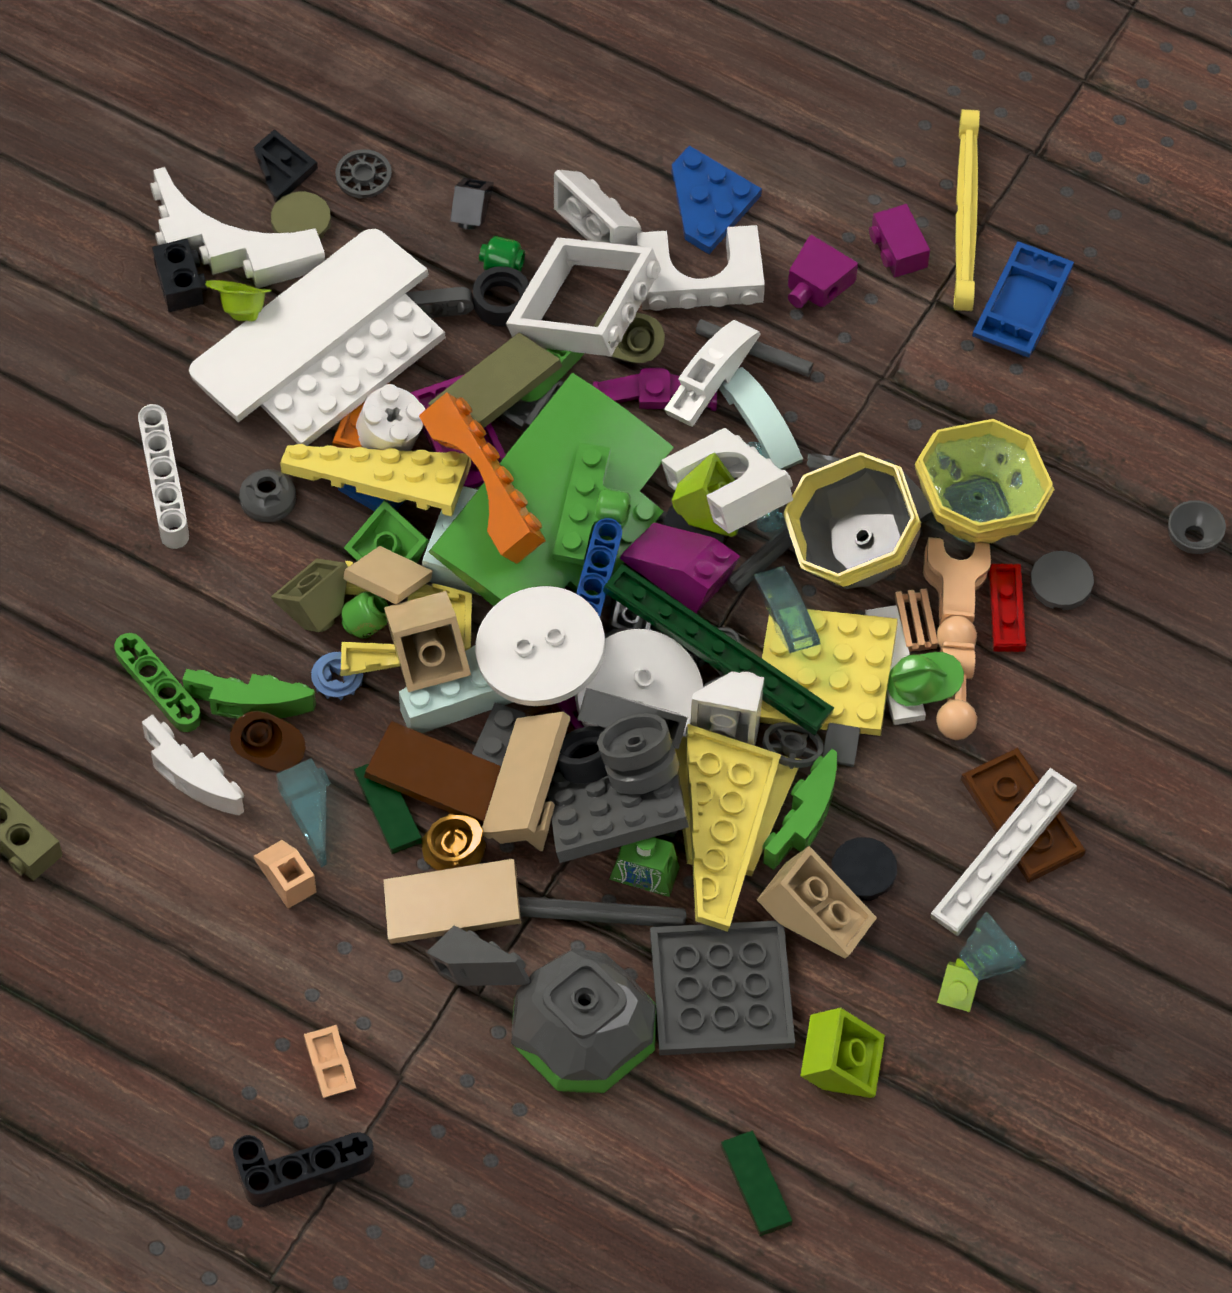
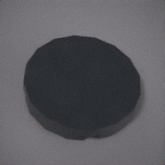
(865, 867)

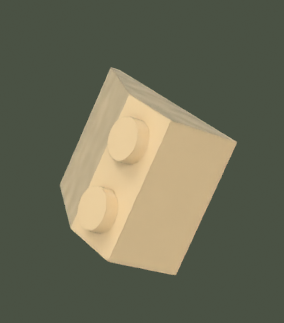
(817, 904)

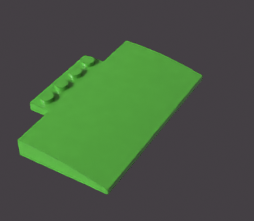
(542, 472)

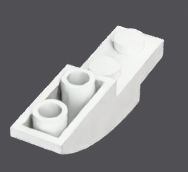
(708, 369)
(191, 775)

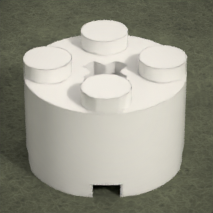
(390, 419)

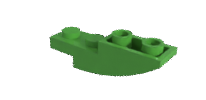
(263, 693)
(808, 811)

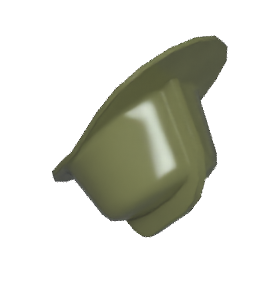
(641, 340)

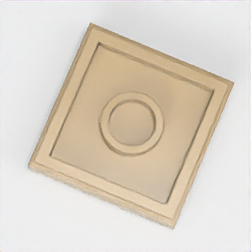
(387, 575)

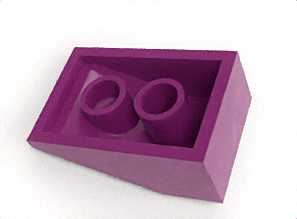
(682, 563)

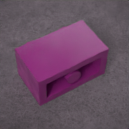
(899, 240)

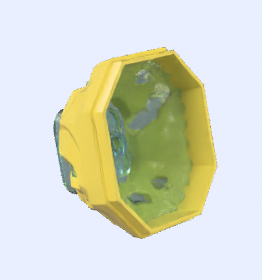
(983, 480)

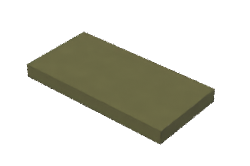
(503, 378)

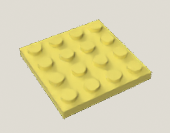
(845, 670)

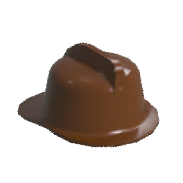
(267, 741)

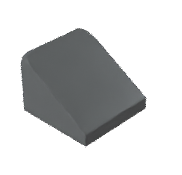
(844, 741)

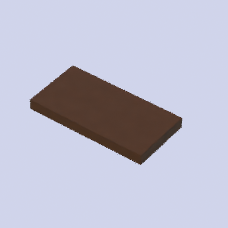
(433, 772)
(999, 790)

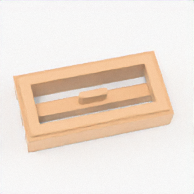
(912, 598)

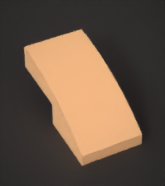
(329, 1061)

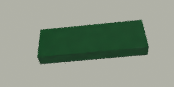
(390, 813)
(756, 1183)

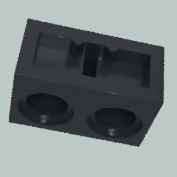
(175, 275)

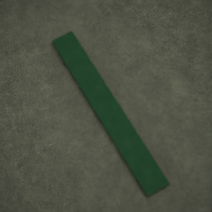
(716, 647)

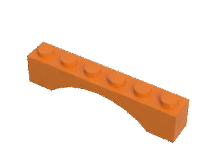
(509, 523)

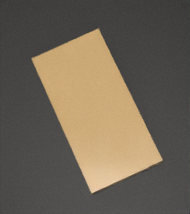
(525, 775)
(461, 896)

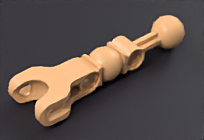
(956, 633)

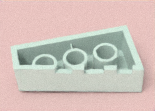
(449, 701)

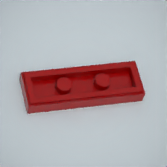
(1007, 608)

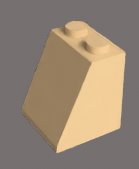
(427, 641)

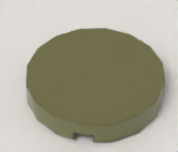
(301, 212)

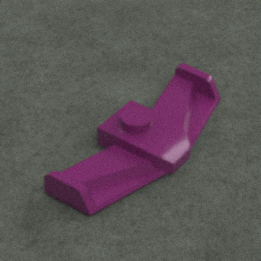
(652, 387)

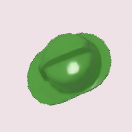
(925, 678)

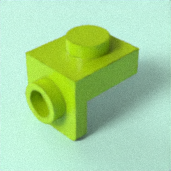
(958, 986)

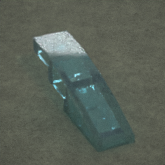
(786, 609)

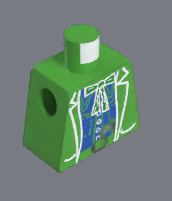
(647, 865)

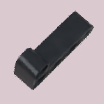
(303, 1161)

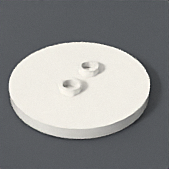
(540, 646)
(647, 670)

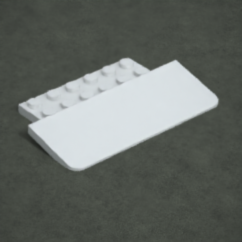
(324, 340)

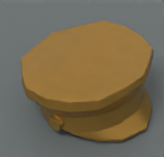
(453, 843)

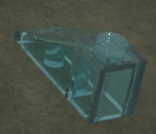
(306, 797)

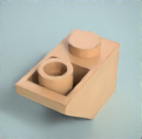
(287, 872)

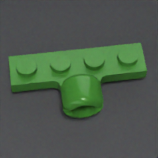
(588, 503)

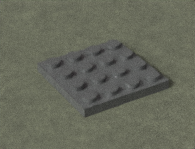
(599, 818)
(721, 988)

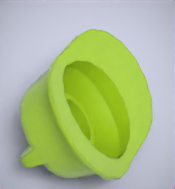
(239, 300)

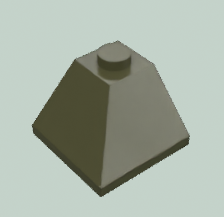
(314, 595)

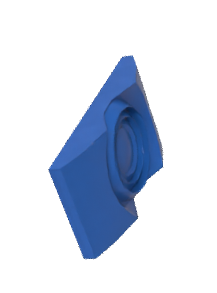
(1023, 299)

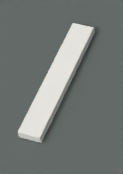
(1003, 852)

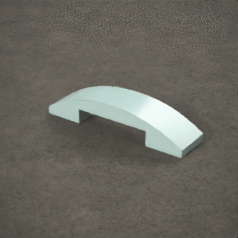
(762, 419)

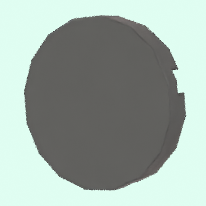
(1061, 580)

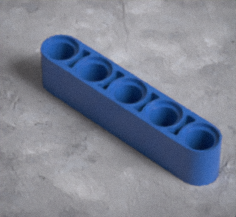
(600, 552)

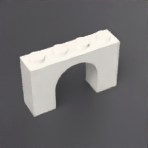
(737, 284)
(755, 493)

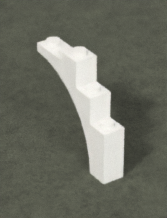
(264, 256)

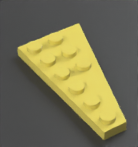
(387, 474)
(726, 804)

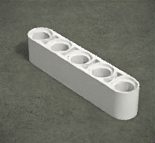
(167, 487)

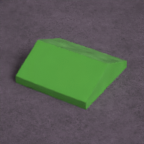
(389, 530)

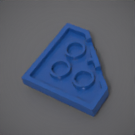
(709, 198)

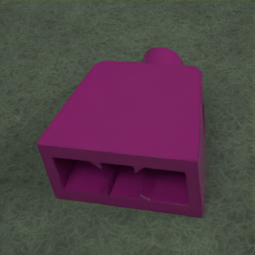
(819, 274)

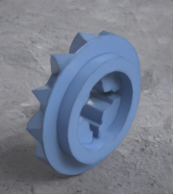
(322, 677)

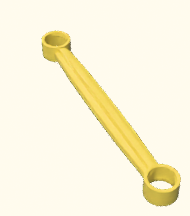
(967, 210)

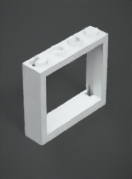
(550, 277)

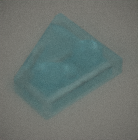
(990, 950)

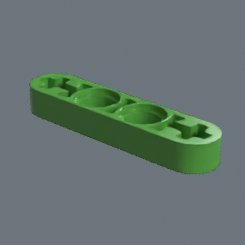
(153, 684)

